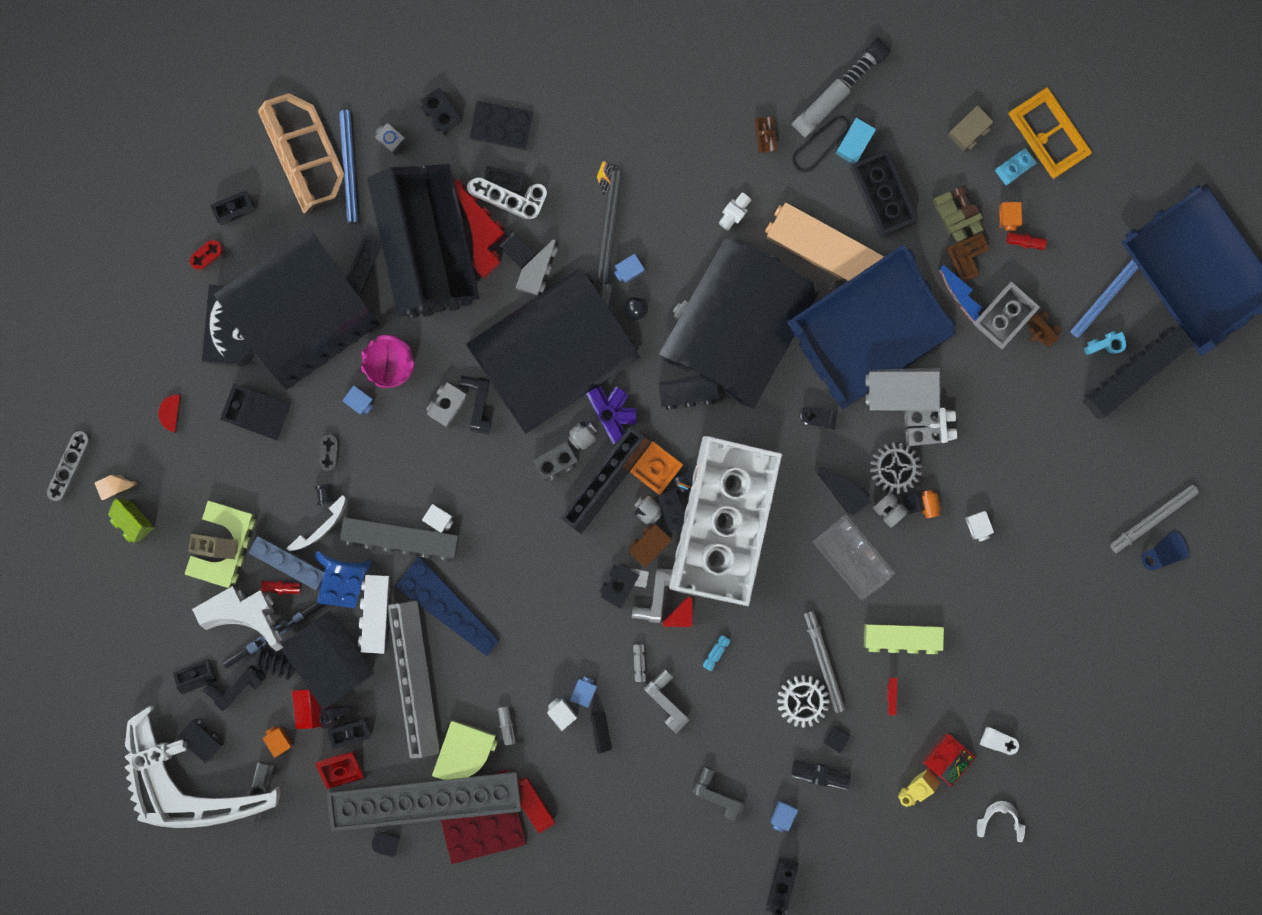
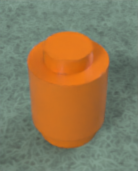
(931, 504)

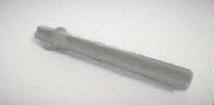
(1153, 519)
(816, 636)

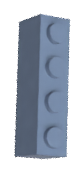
(287, 562)

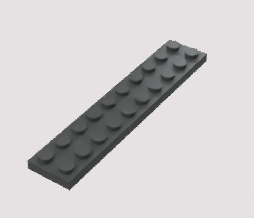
(424, 801)

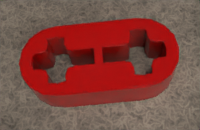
(203, 252)

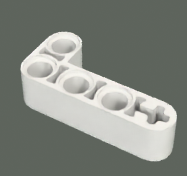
(504, 195)

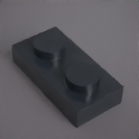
(505, 178)

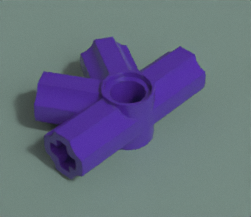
(614, 405)

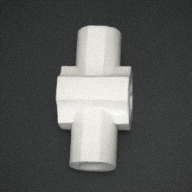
(735, 211)

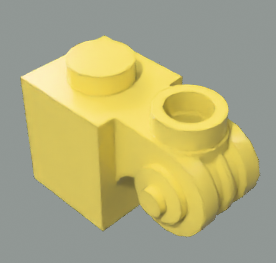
(919, 789)

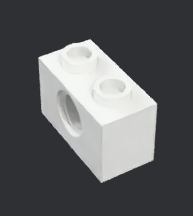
(561, 713)

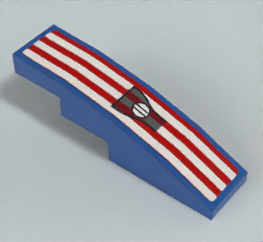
(960, 293)

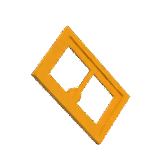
(1038, 141)

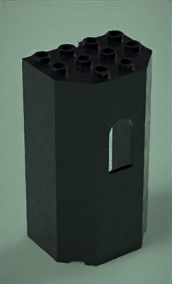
(423, 239)

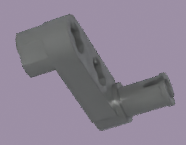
(734, 808)

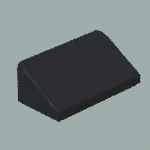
(194, 676)
(600, 732)

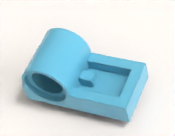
(1015, 166)
(1096, 345)

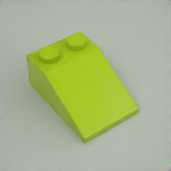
(130, 520)

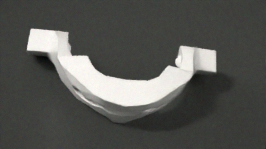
(1004, 807)

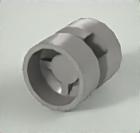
(895, 514)

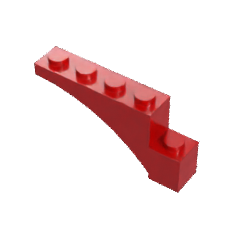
(484, 232)

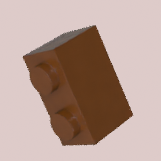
(650, 545)

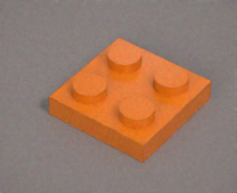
(656, 468)

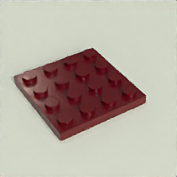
(482, 835)

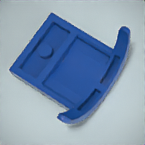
(341, 581)

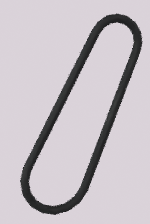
(809, 141)

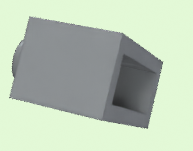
(456, 398)

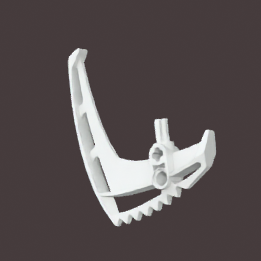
(165, 794)

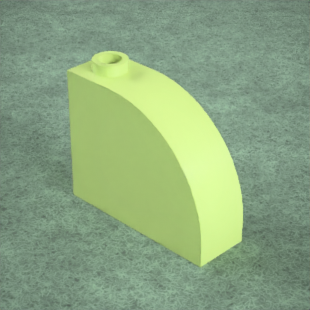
(463, 751)

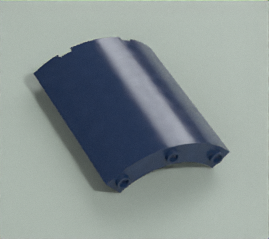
(1200, 267)
(872, 324)

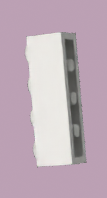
(375, 614)

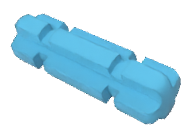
(716, 652)

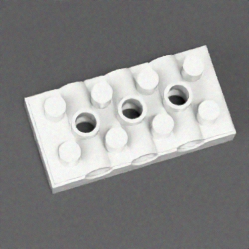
(745, 513)

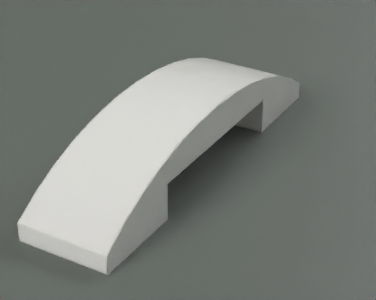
(337, 510)

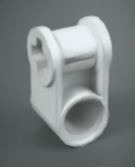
(996, 740)

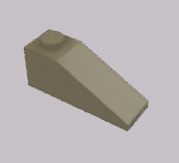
(213, 546)

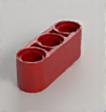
(534, 806)

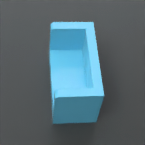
(855, 141)

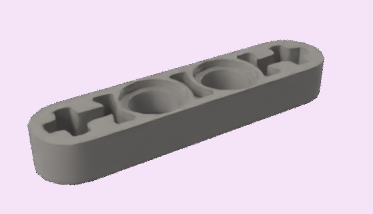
(71, 467)

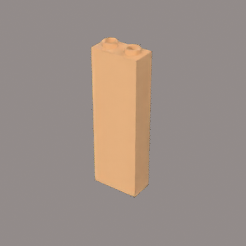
(819, 243)

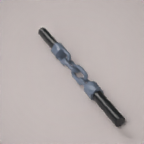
(253, 646)

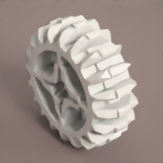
(808, 693)

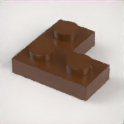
(962, 254)

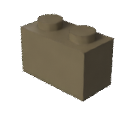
(970, 128)

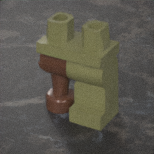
(956, 219)

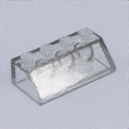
(853, 557)

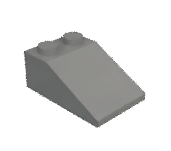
(1006, 315)

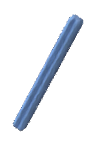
(348, 166)
(1104, 299)

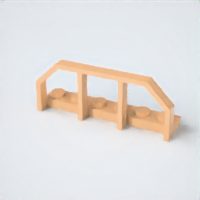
(284, 150)

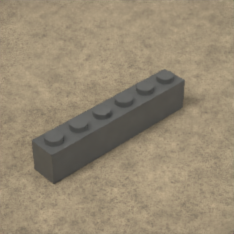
(400, 538)

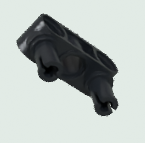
(785, 873)

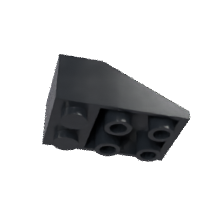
(255, 412)

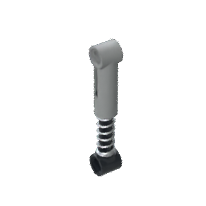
(839, 89)

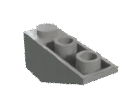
(534, 272)

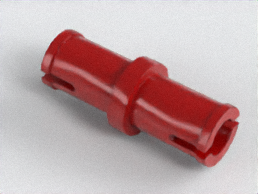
(1026, 241)
(280, 587)

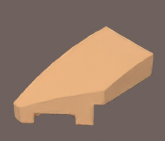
(113, 485)

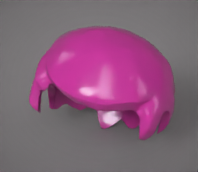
(387, 361)

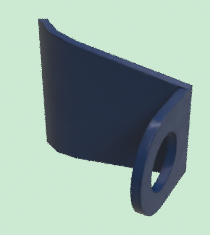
(1167, 551)

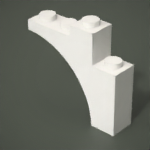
(234, 608)

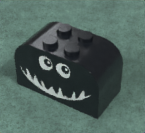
(222, 340)

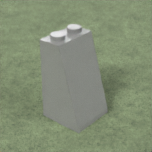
(904, 389)

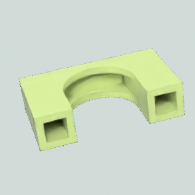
(239, 524)

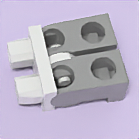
(935, 426)

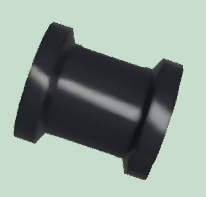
(323, 494)

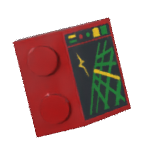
(948, 759)

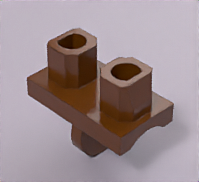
(765, 134)
(1041, 330)

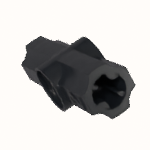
(821, 775)

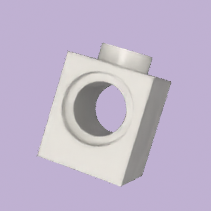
(438, 518)
(979, 526)

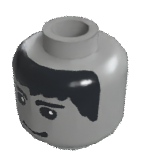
(583, 435)
(648, 509)

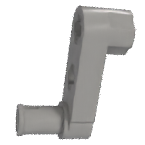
(662, 579)
(677, 718)

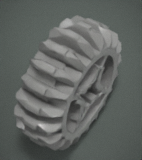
(895, 459)

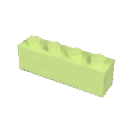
(903, 637)

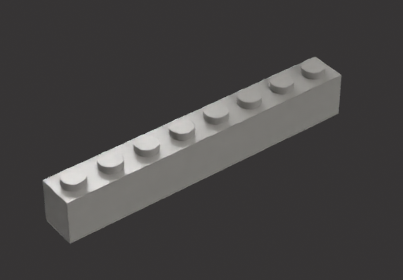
(413, 679)

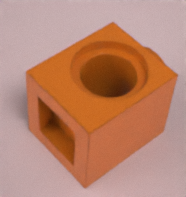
(1010, 215)
(277, 741)

